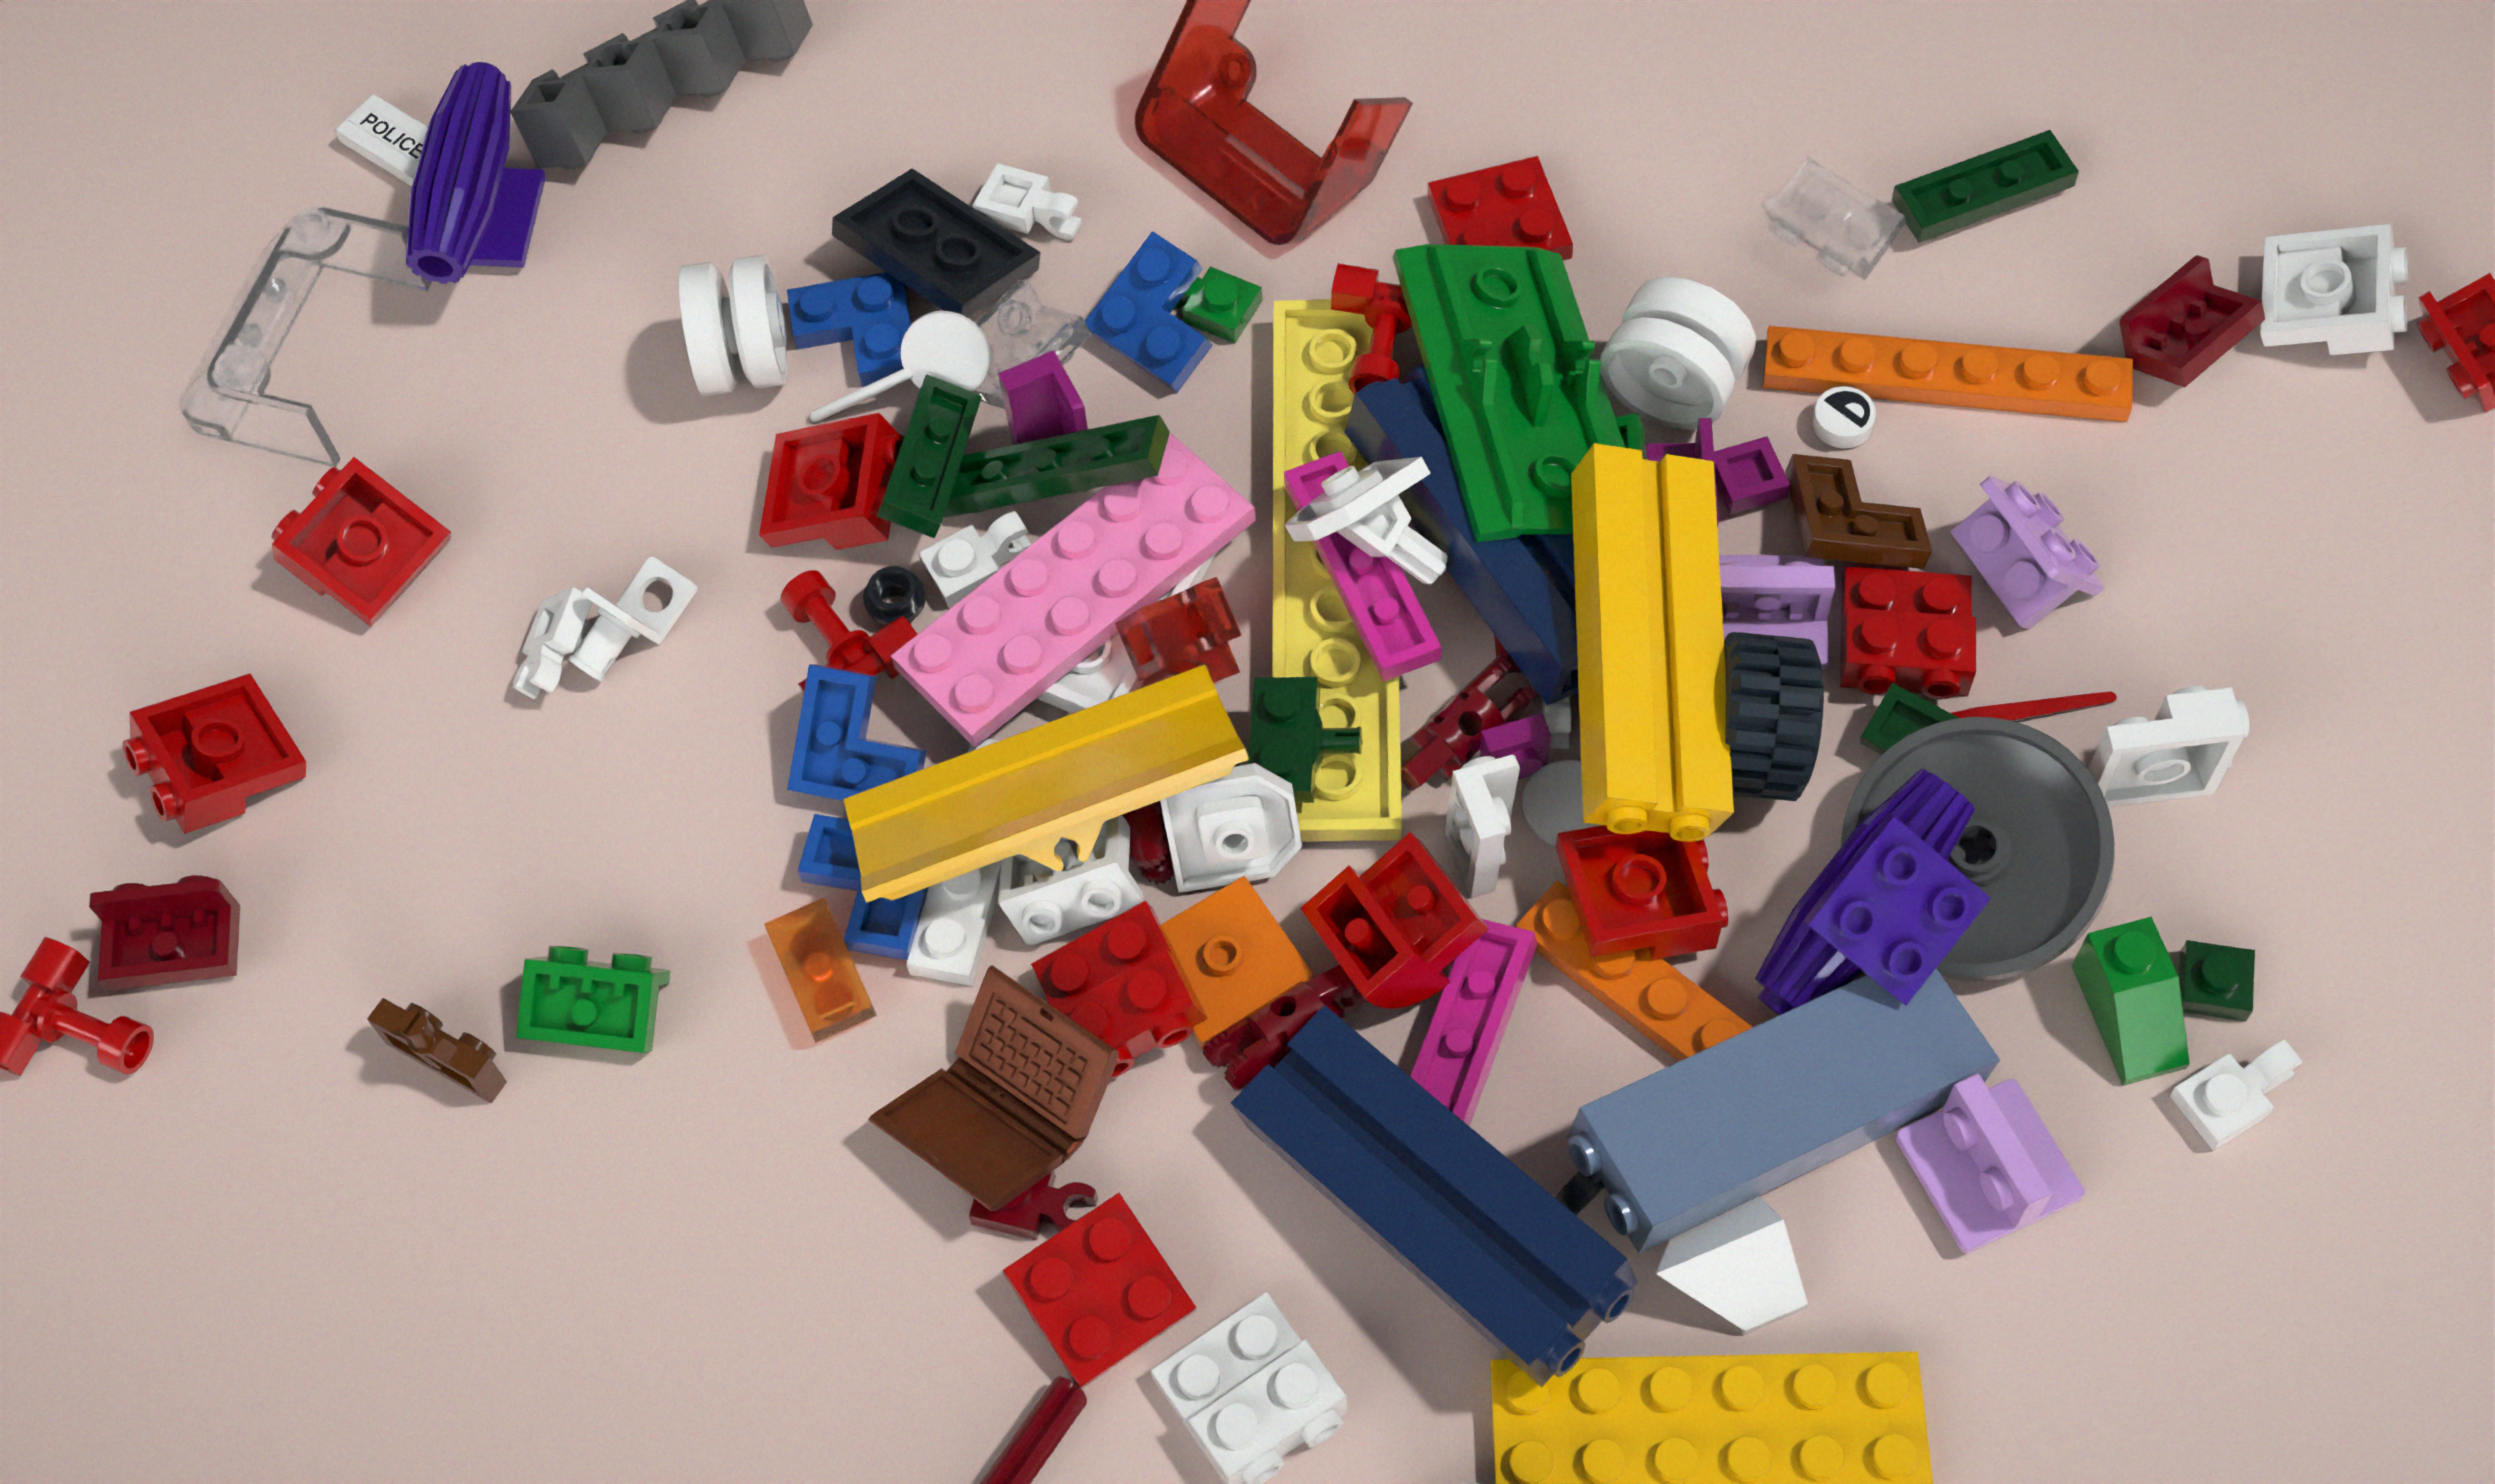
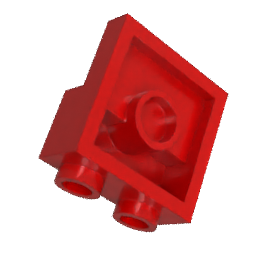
(830, 483)
(358, 540)
(1907, 632)
(211, 752)
(1641, 892)
(1123, 986)

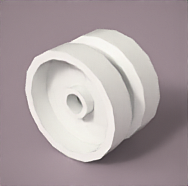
(733, 323)
(1677, 352)

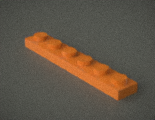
(1950, 373)

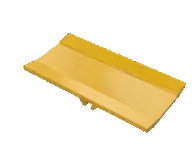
(1042, 786)

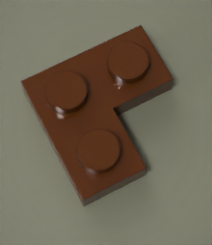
(1842, 527)

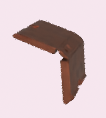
(1011, 1099)

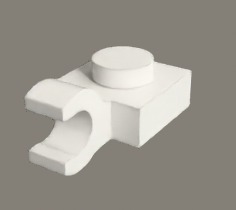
(1022, 197)
(966, 560)
(2230, 1099)

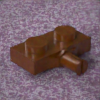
(419, 1037)

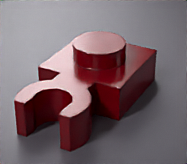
(1035, 1205)

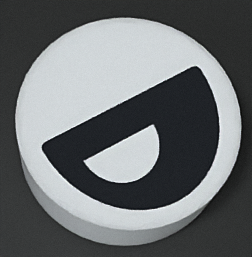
(1844, 417)

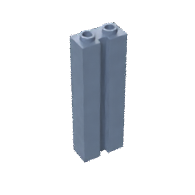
(1773, 1104)

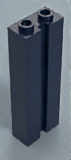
(1515, 584)
(1438, 1197)

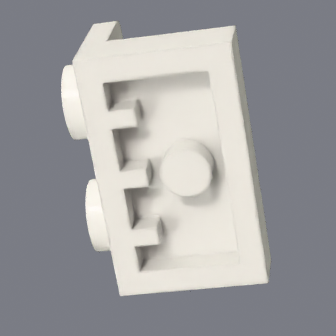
(1480, 819)
(1055, 902)

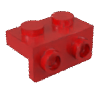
(2466, 331)

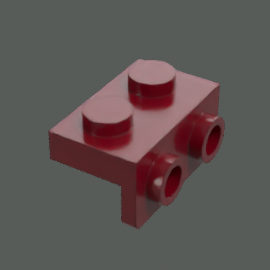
(2187, 324)
(166, 932)

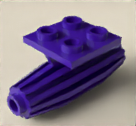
(462, 197)
(1880, 903)

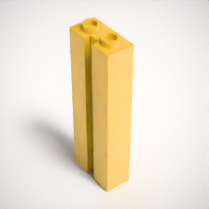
(1650, 644)

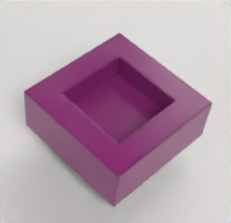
(1750, 475)
(1524, 738)

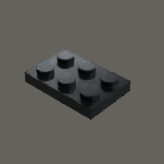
(935, 244)

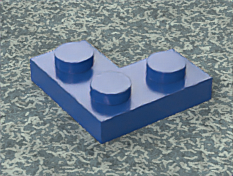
(860, 309)
(1138, 318)
(831, 741)
(875, 926)

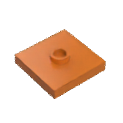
(1233, 956)

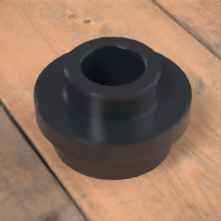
(893, 582)

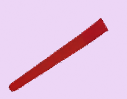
(2040, 707)

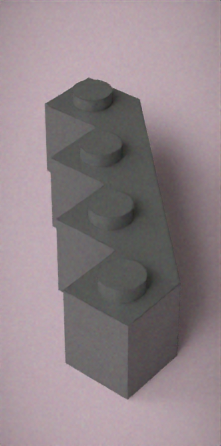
(638, 79)

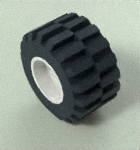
(1772, 713)

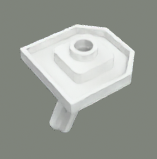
(1372, 516)
(1232, 829)

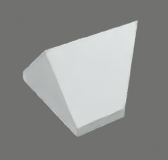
(1738, 1266)

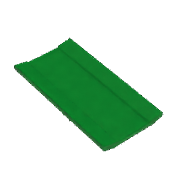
(1508, 379)

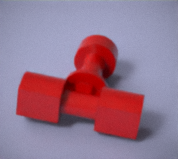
(1384, 310)
(810, 599)
(51, 1011)

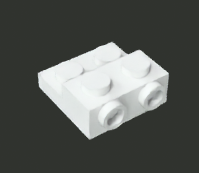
(2334, 289)
(2176, 753)
(1252, 1393)

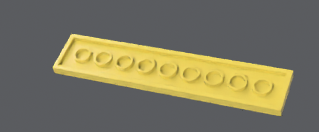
(1312, 631)

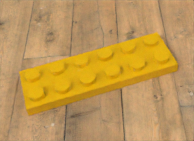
(1714, 1420)

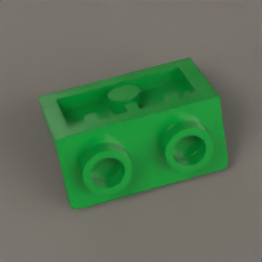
(590, 1001)

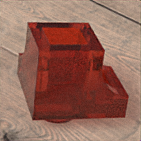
(1183, 634)

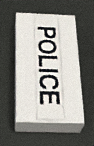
(384, 137)

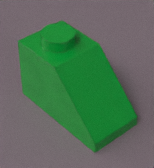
(2134, 999)

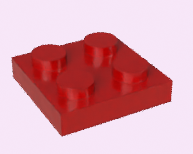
(1501, 208)
(1099, 1290)

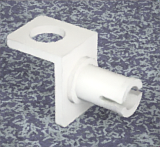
(630, 618)

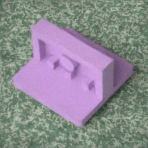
(2025, 552)
(1778, 597)
(1988, 1163)

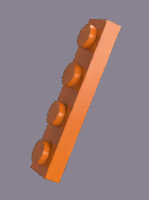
(1630, 983)

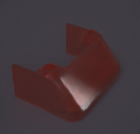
(1251, 166)

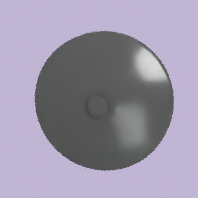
(2032, 845)

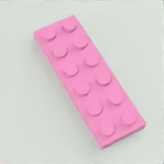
(1069, 591)

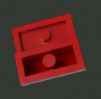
(1395, 924)

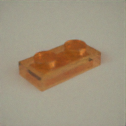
(820, 970)

